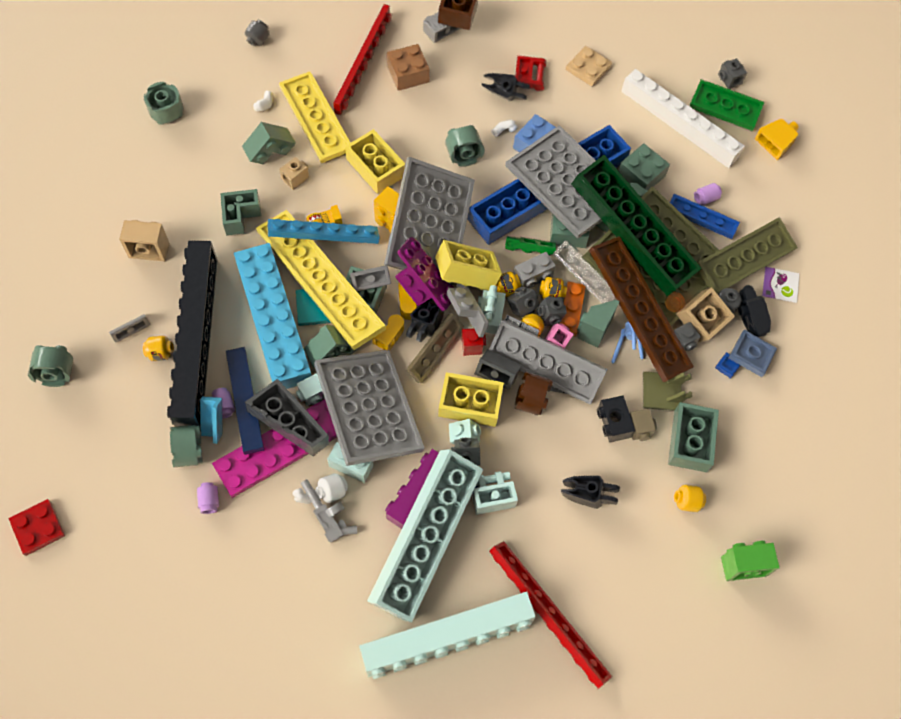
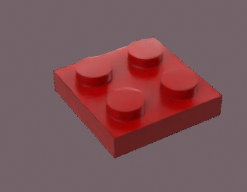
(36, 527)

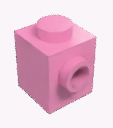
(559, 335)

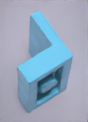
(211, 417)

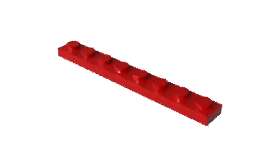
(361, 61)
(551, 615)

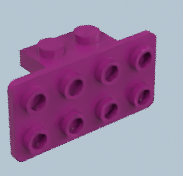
(421, 276)

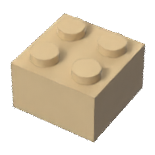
(144, 240)
(706, 314)

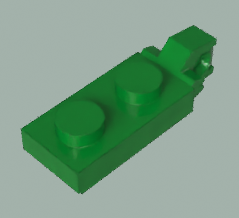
(529, 245)

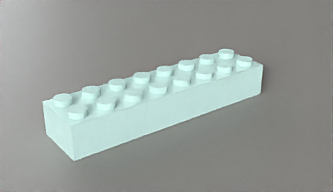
(425, 535)
(446, 635)

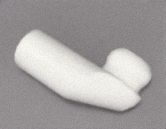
(264, 104)
(510, 124)
(300, 497)

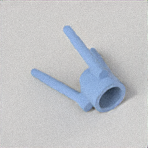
(630, 335)

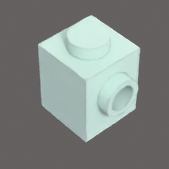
(310, 390)

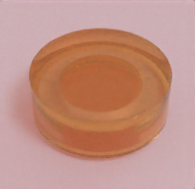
(675, 302)

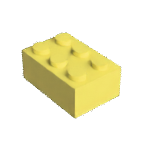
(375, 161)
(467, 265)
(471, 399)

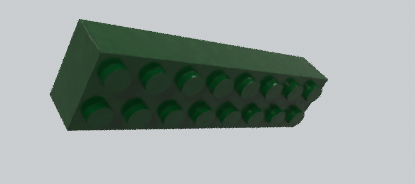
(636, 225)

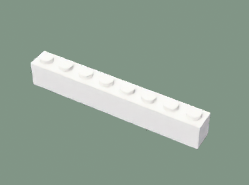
(682, 118)

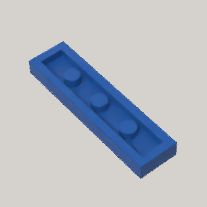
(705, 217)

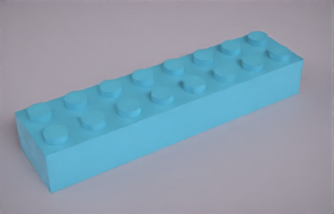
(272, 315)

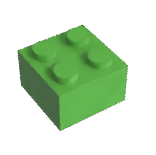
(749, 561)

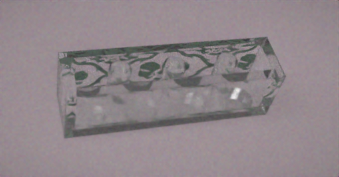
(584, 272)

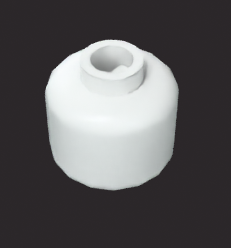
(331, 488)

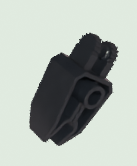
(505, 86)
(754, 312)
(425, 320)
(589, 491)

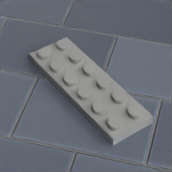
(541, 357)

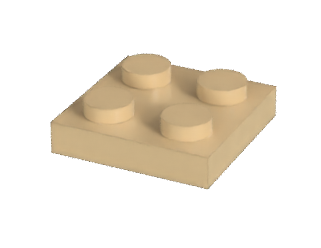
(588, 66)

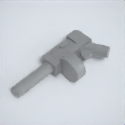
(325, 515)

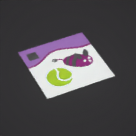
(780, 284)

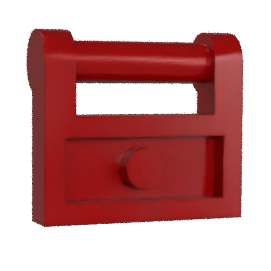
(524, 71)

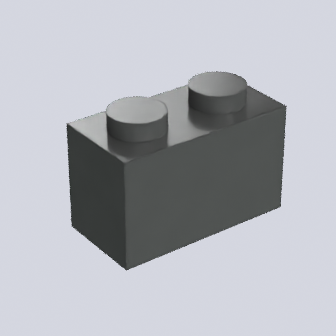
(498, 368)

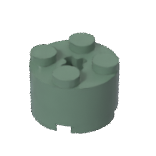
(163, 102)
(464, 145)
(50, 365)
(185, 446)

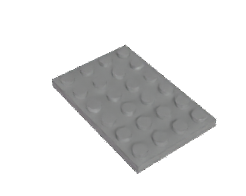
(549, 170)
(430, 208)
(368, 407)

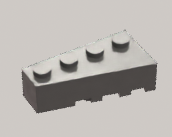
(288, 417)

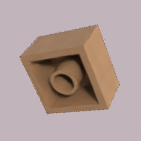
(408, 67)

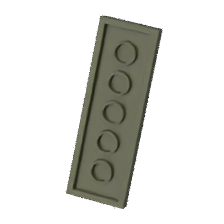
(746, 255)

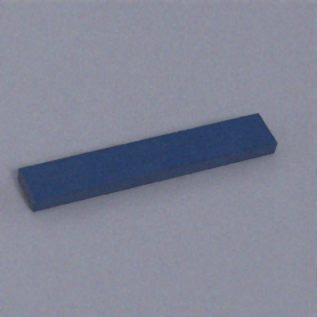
(242, 391)

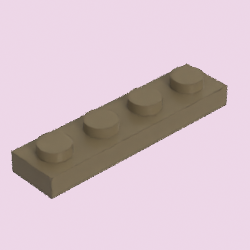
(435, 348)

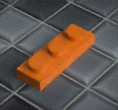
(573, 303)

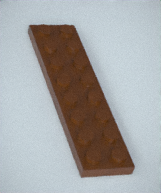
(641, 308)

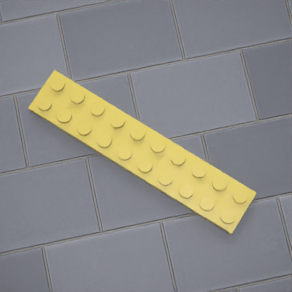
(325, 286)

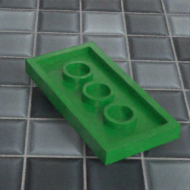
(726, 105)

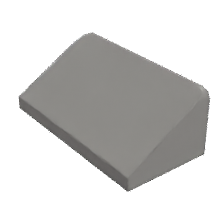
(370, 278)
(129, 328)

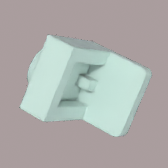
(464, 428)

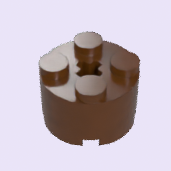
(532, 394)

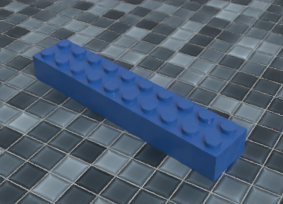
(517, 204)

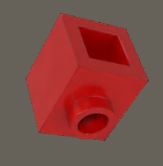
(472, 343)

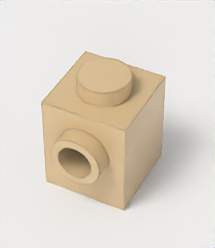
(294, 173)

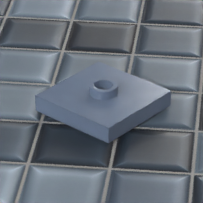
(752, 353)

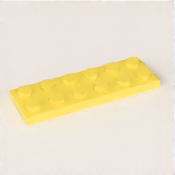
(315, 116)

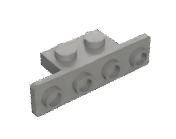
(466, 306)

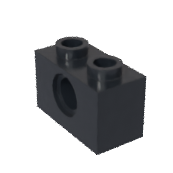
(616, 408)

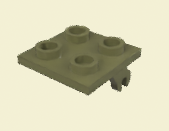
(663, 395)

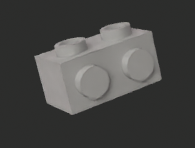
(535, 270)

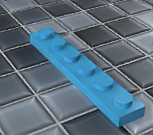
(322, 231)

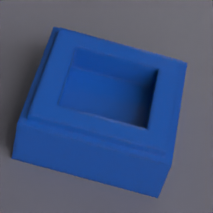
(727, 366)

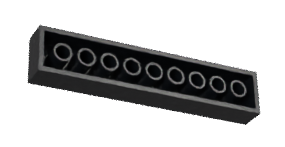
(193, 335)

